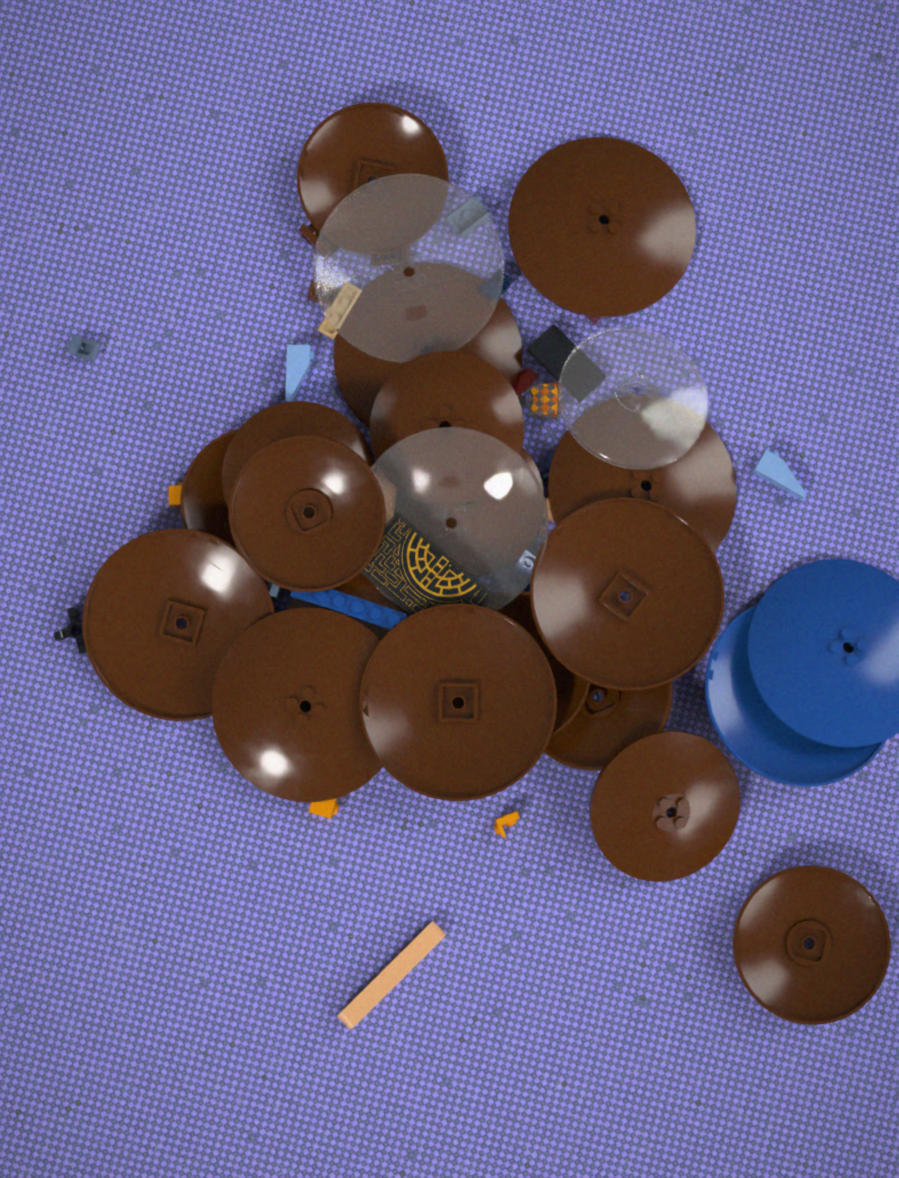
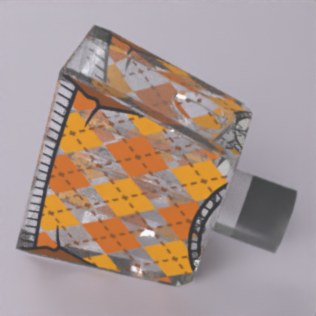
(542, 401)

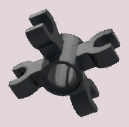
(64, 634)

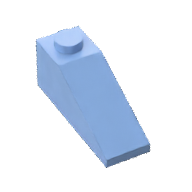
(297, 367)
(775, 471)

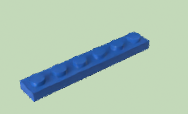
(353, 607)

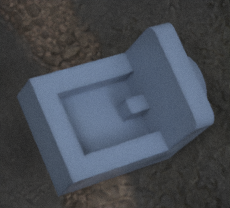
(83, 348)

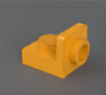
(508, 819)

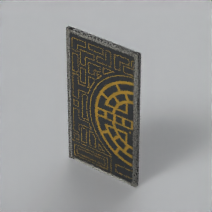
(420, 572)

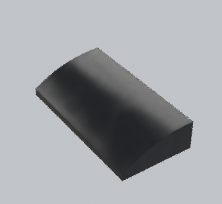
(551, 350)

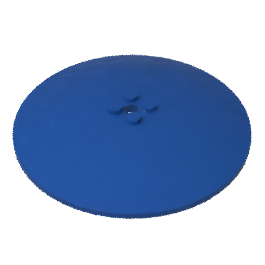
(801, 658)
(756, 733)

